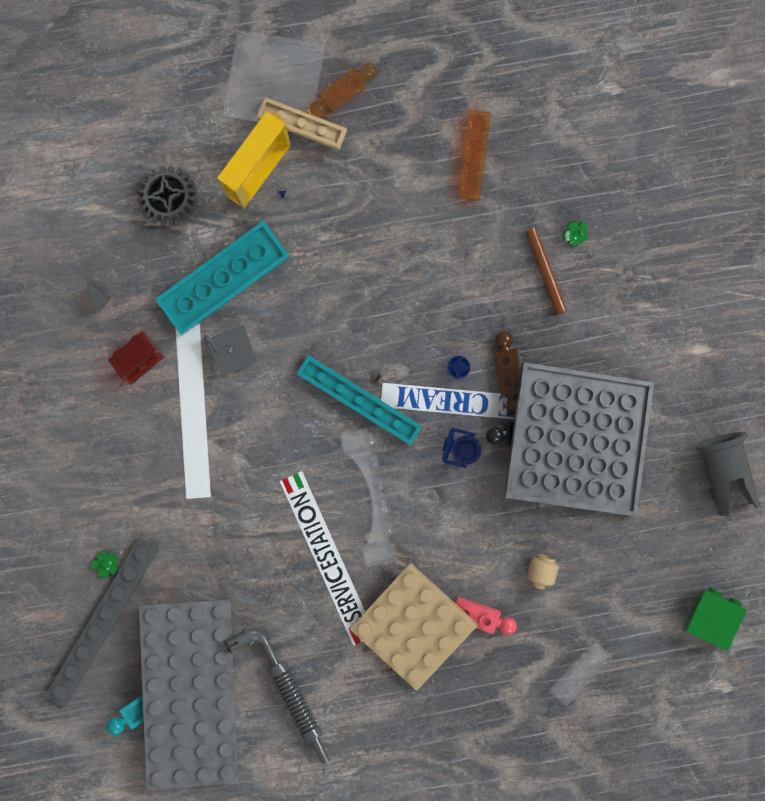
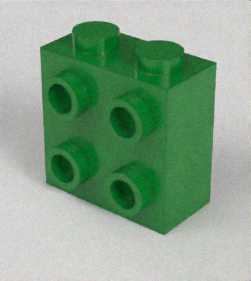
(715, 618)

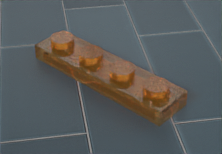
(474, 155)

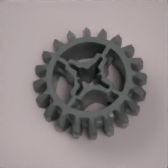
(158, 196)

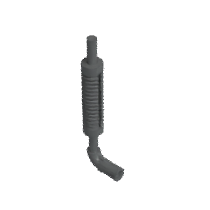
(287, 687)

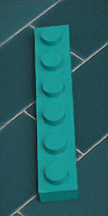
(359, 400)

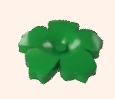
(575, 233)
(105, 564)

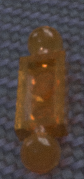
(343, 90)

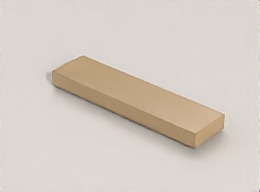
(305, 124)

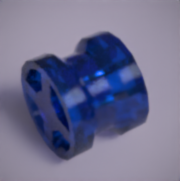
(460, 365)

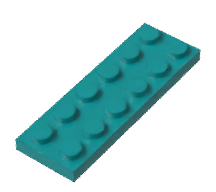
(222, 278)

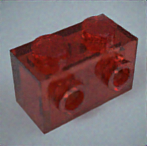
(136, 358)

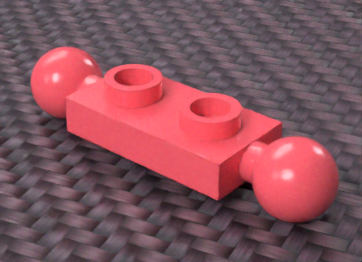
(487, 617)

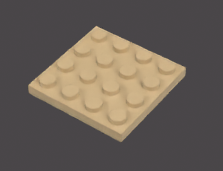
(414, 626)

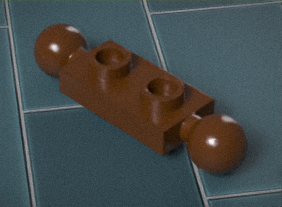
(507, 369)

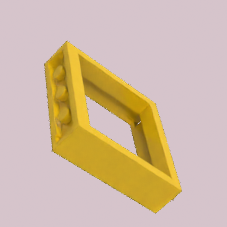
(255, 159)

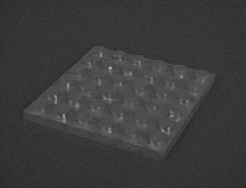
(579, 439)

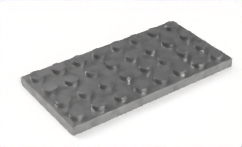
(188, 694)

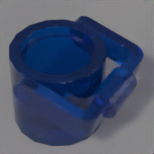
(465, 449)

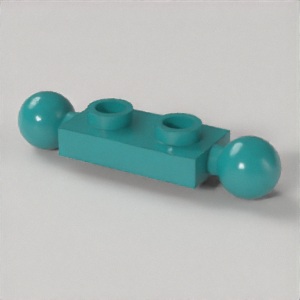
(131, 715)

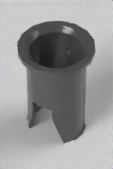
(725, 463)

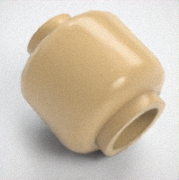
(542, 571)

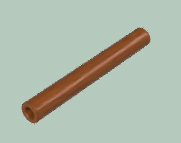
(546, 271)

